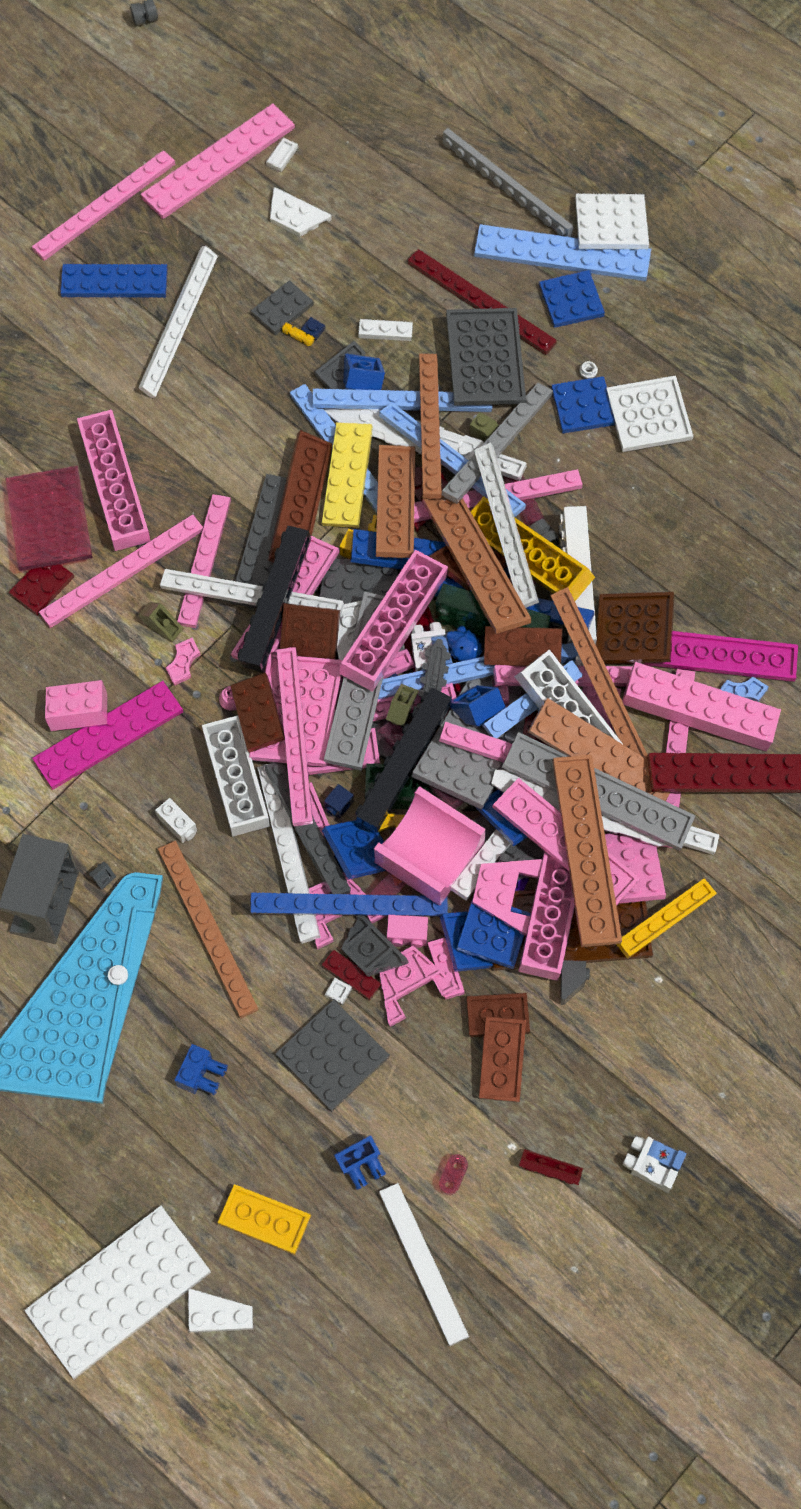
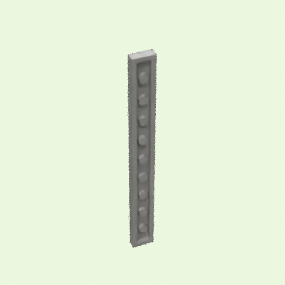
(508, 184)
(500, 440)

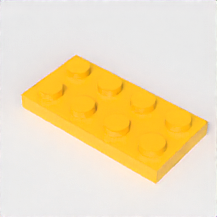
(264, 1219)

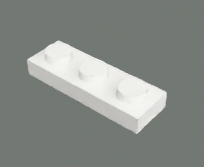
(385, 330)

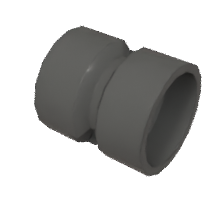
(143, 12)
(543, 529)

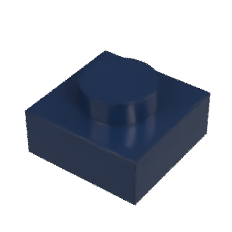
(313, 328)

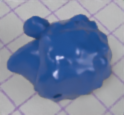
(464, 644)

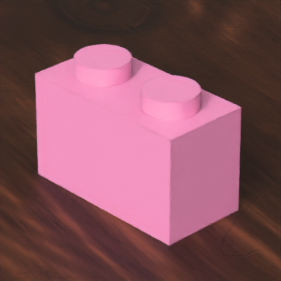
(407, 930)

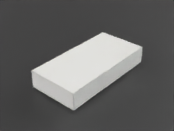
(282, 154)

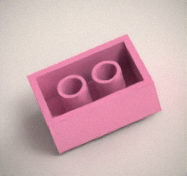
(76, 705)

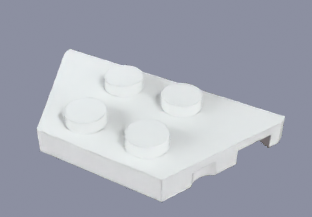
(295, 214)

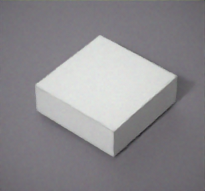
(338, 991)

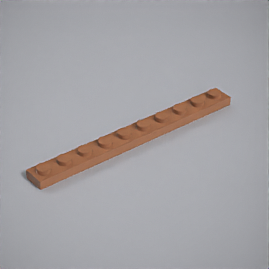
(430, 426)
(597, 671)
(208, 929)

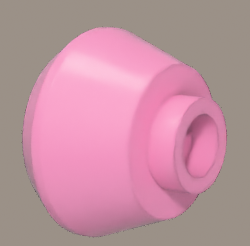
(226, 699)

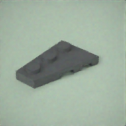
(332, 372)

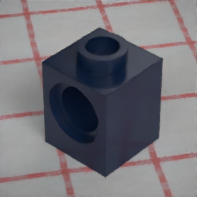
(338, 801)

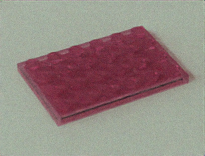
(48, 518)

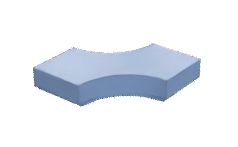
(751, 689)

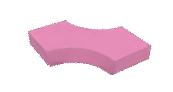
(180, 668)

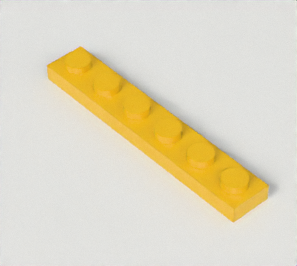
(666, 918)

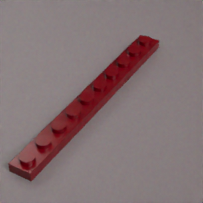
(477, 298)

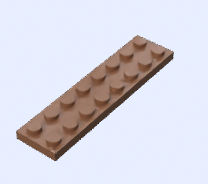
(395, 501)
(577, 738)

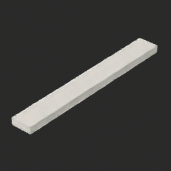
(424, 1265)

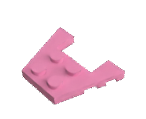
(497, 886)
(326, 937)
(409, 977)

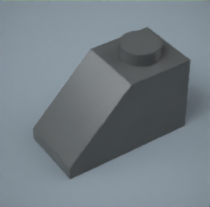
(572, 979)

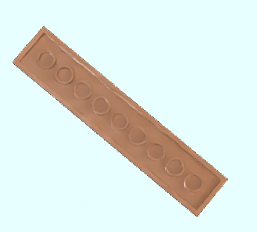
(478, 564)
(586, 851)

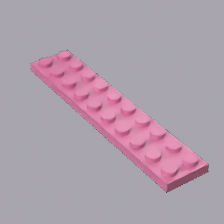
(217, 161)

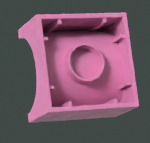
(430, 846)

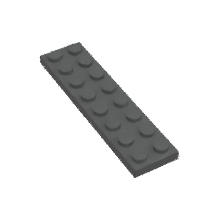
(255, 562)

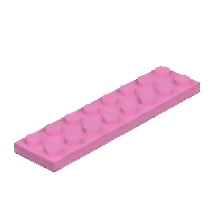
(314, 567)
(544, 827)

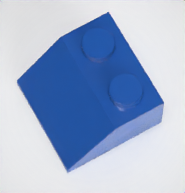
(363, 372)
(478, 704)

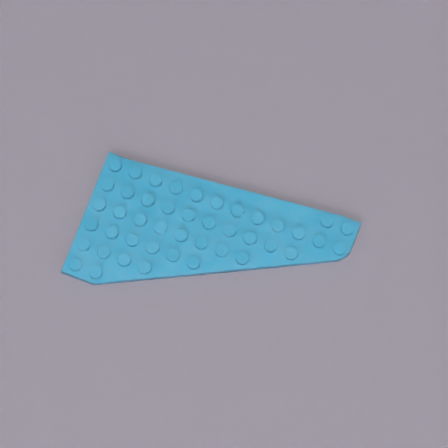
(74, 1020)

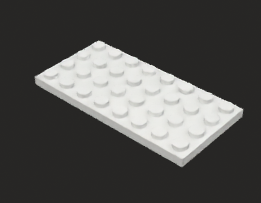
(117, 1292)

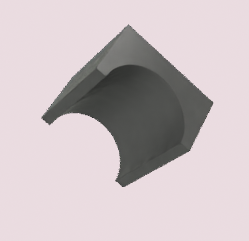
(39, 888)

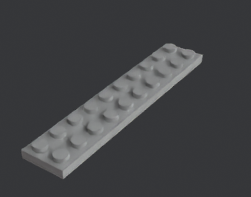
(354, 707)
(617, 799)

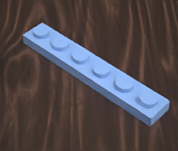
(520, 708)

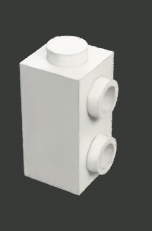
(176, 820)

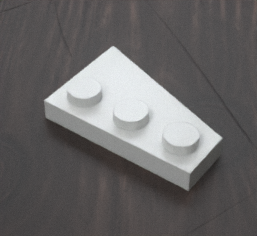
(214, 1313)

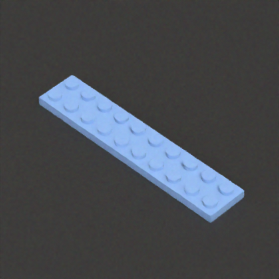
(559, 253)

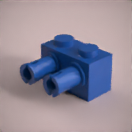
(193, 1070)
(353, 1156)

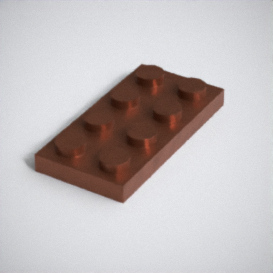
(521, 645)
(257, 712)
(502, 1059)

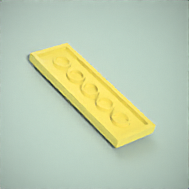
(347, 475)

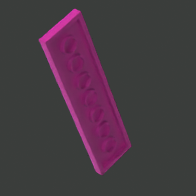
(732, 656)
(99, 742)

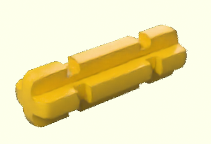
(298, 334)

